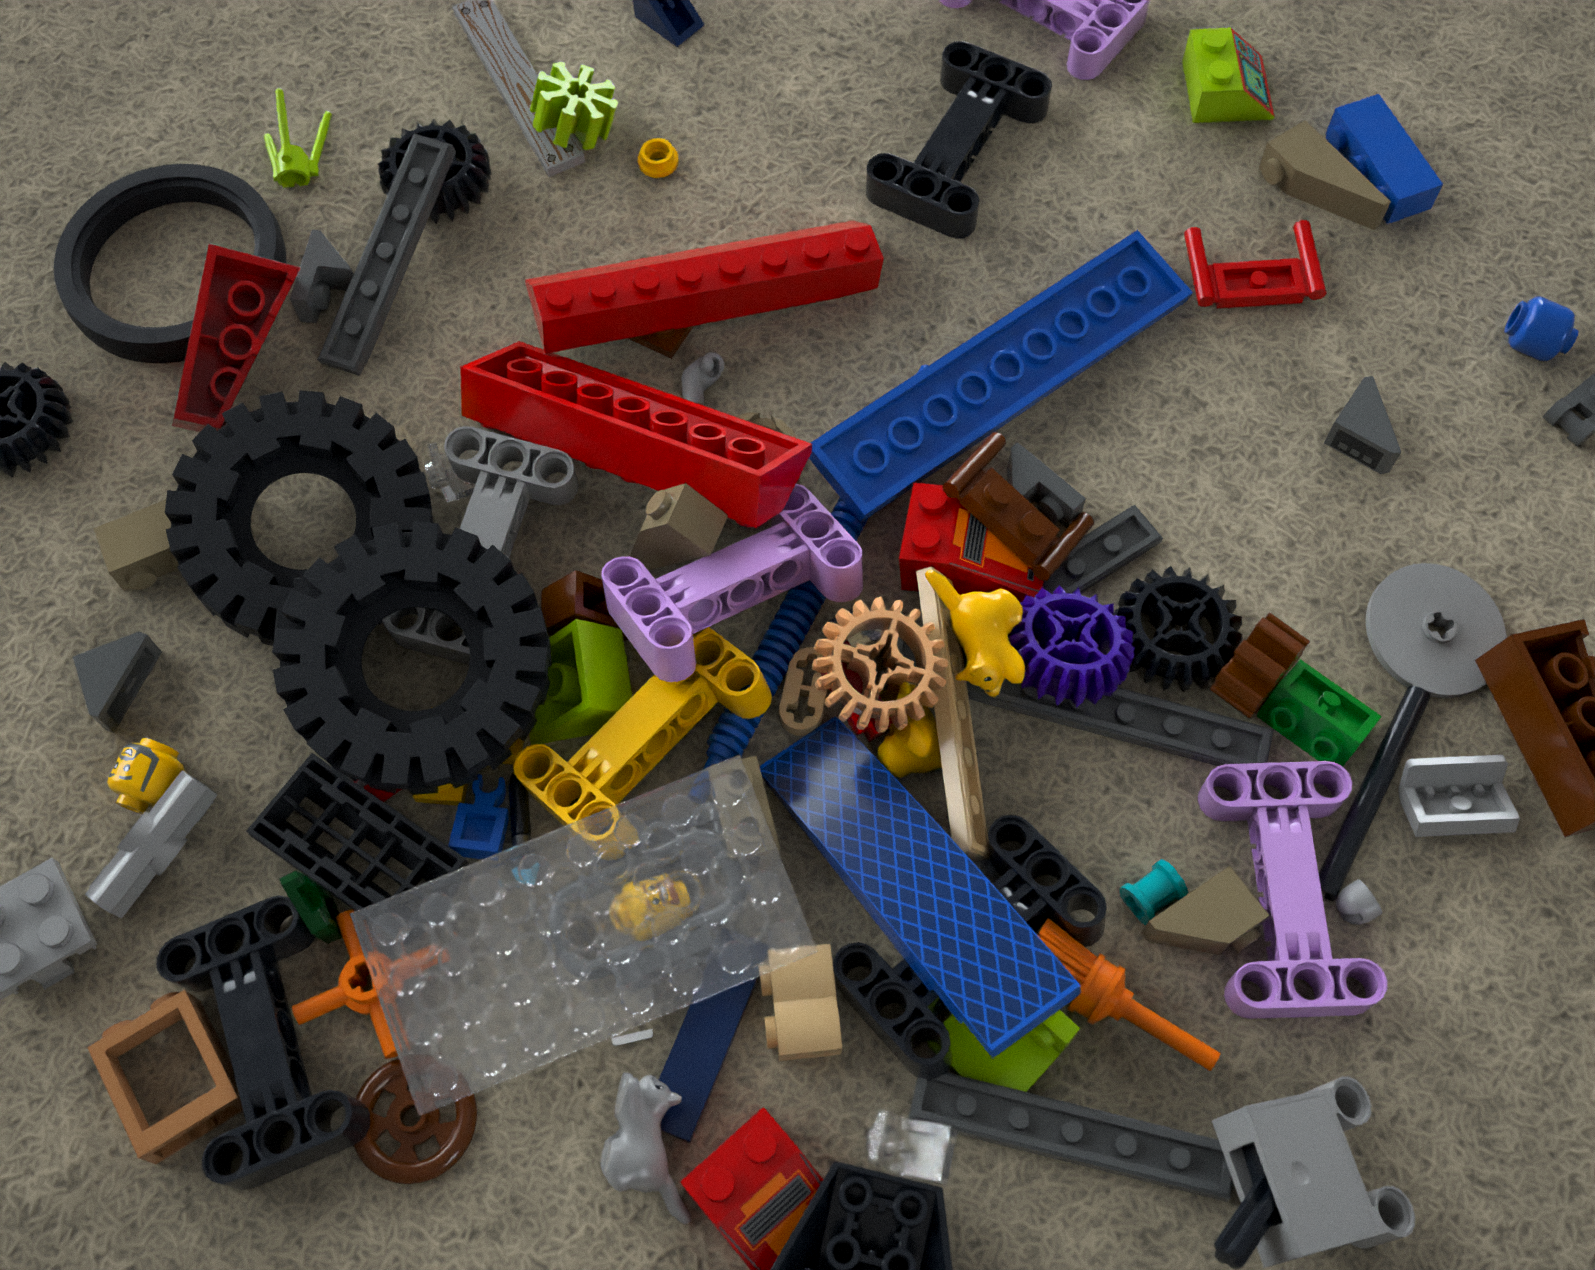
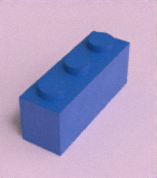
(1385, 154)

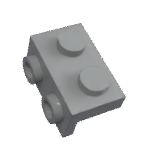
(1457, 796)

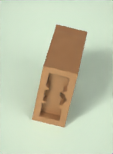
(192, 1120)

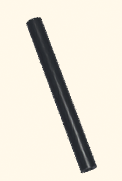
(1372, 791)

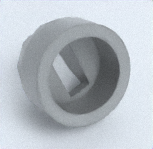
(1357, 904)

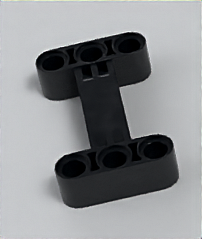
(931, 186)
(1028, 898)
(261, 1045)

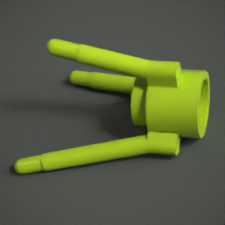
(291, 162)

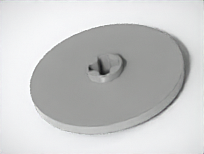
(1413, 654)

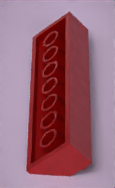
(704, 285)
(634, 430)

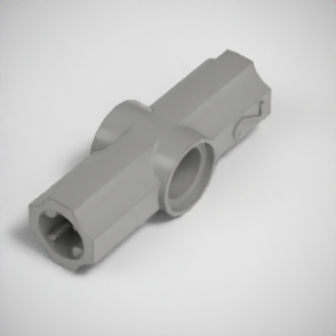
(151, 844)

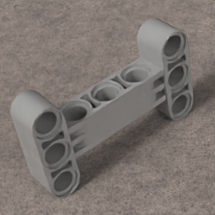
(492, 515)

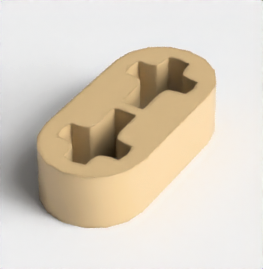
(794, 689)

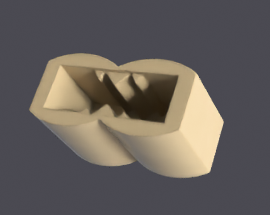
(804, 1008)

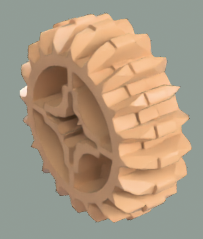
(861, 661)

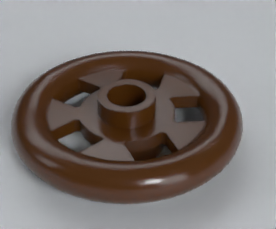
(404, 1164)

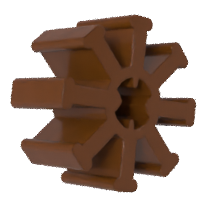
(1259, 665)

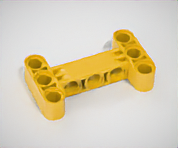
(643, 732)

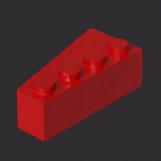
(230, 324)

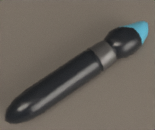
(519, 811)

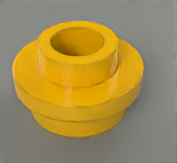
(655, 149)

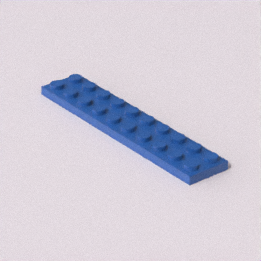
(996, 375)

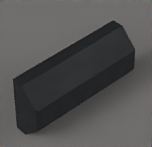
(369, 819)

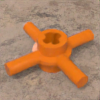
(350, 991)

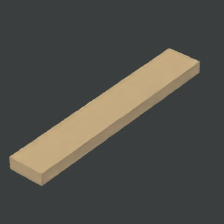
(955, 732)

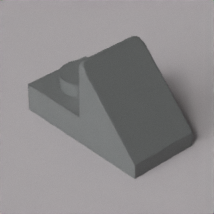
(319, 272)
(1041, 485)

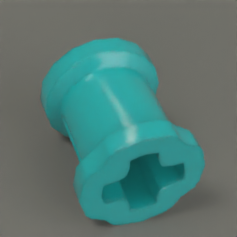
(1153, 891)

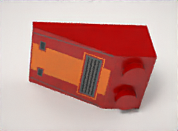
(960, 547)
(754, 1189)

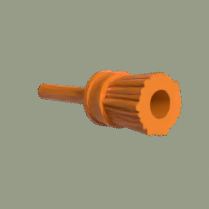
(1105, 995)

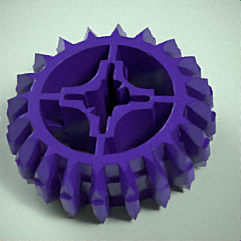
(1079, 648)

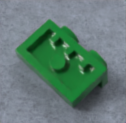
(1318, 715)

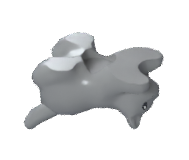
(636, 1152)

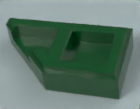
(314, 906)

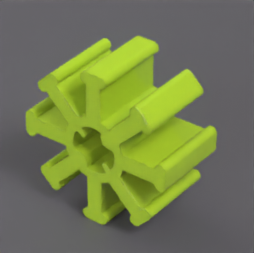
(573, 105)

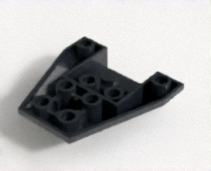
(869, 1224)

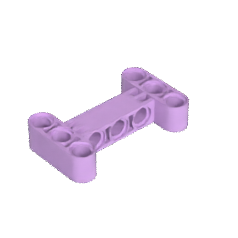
(1094, 27)
(668, 610)
(1291, 890)

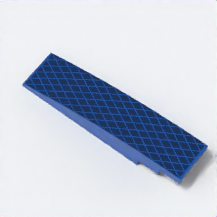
(920, 887)

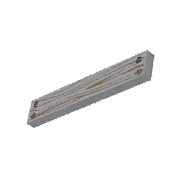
(514, 80)

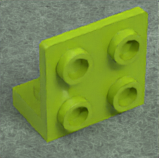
(1017, 1065)

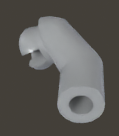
(701, 376)

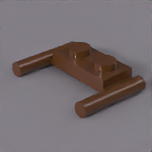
(1011, 514)

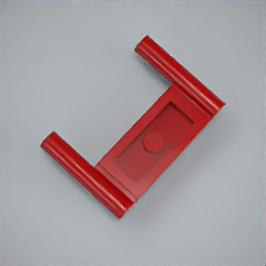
(1257, 281)

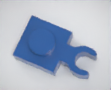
(481, 826)

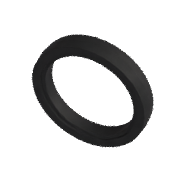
(120, 203)

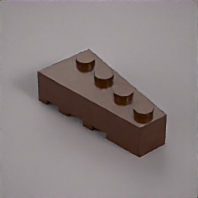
(1548, 702)

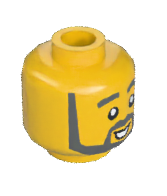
(143, 774)

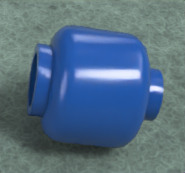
(1541, 328)

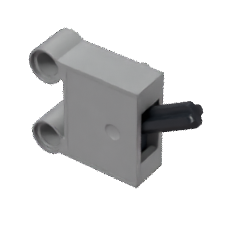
(1302, 1180)

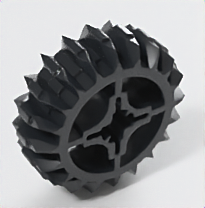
(463, 181)
(30, 416)
(1157, 598)

